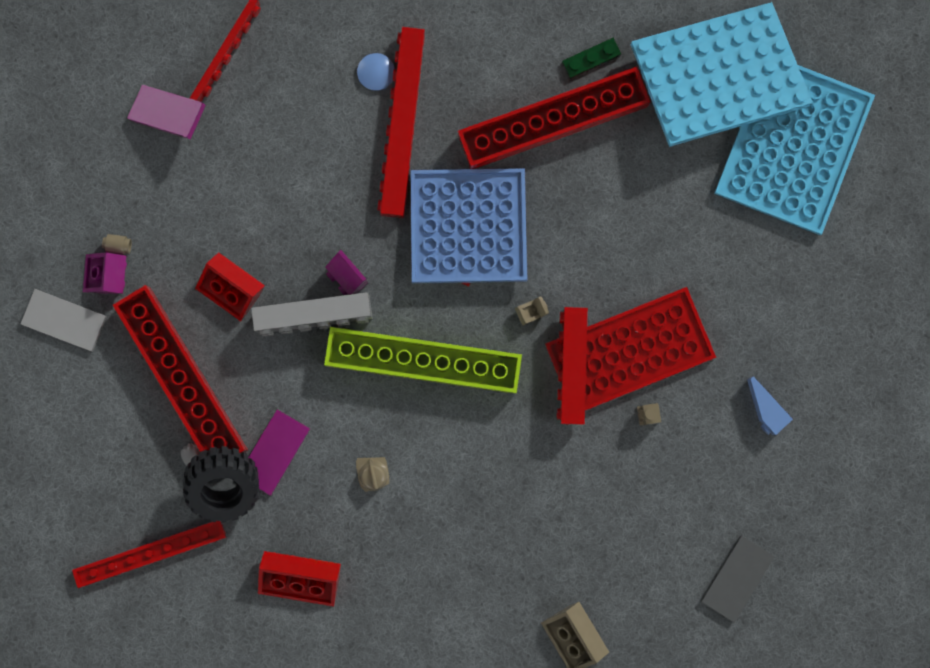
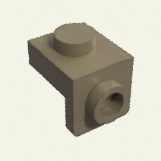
(532, 310)

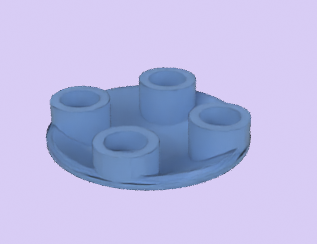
(375, 71)

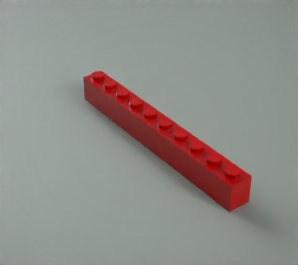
(402, 122)

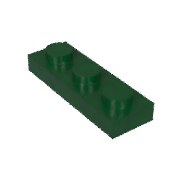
(591, 58)

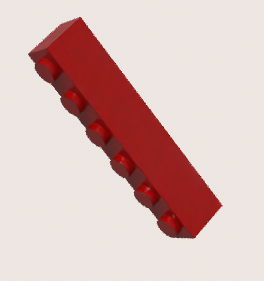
(573, 365)

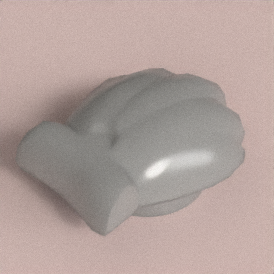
(189, 452)

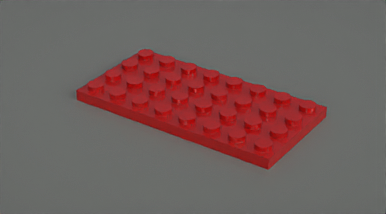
(641, 347)

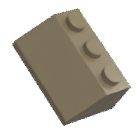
(575, 637)

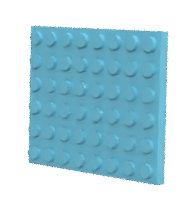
(720, 74)
(798, 158)

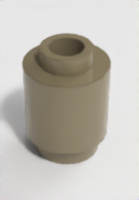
(117, 244)

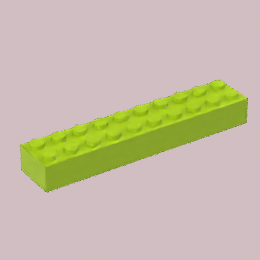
(423, 360)

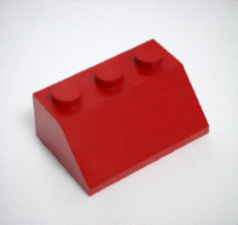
(229, 286)

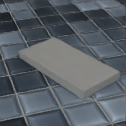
(63, 320)

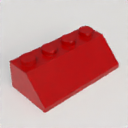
(298, 578)

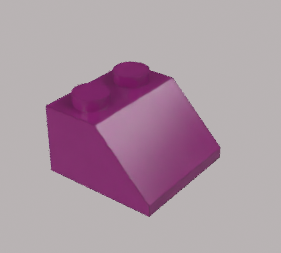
(104, 273)
(346, 274)

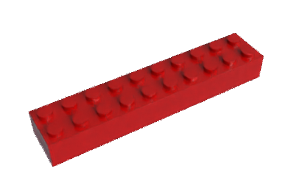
(554, 118)
(177, 371)

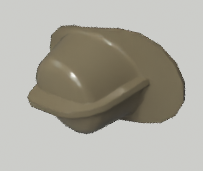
(372, 473)

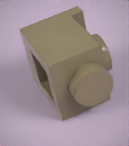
(649, 414)

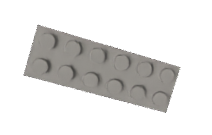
(312, 313)

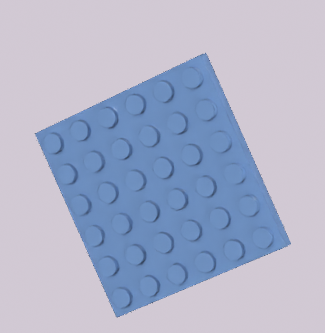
(468, 226)

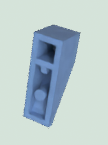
(769, 412)

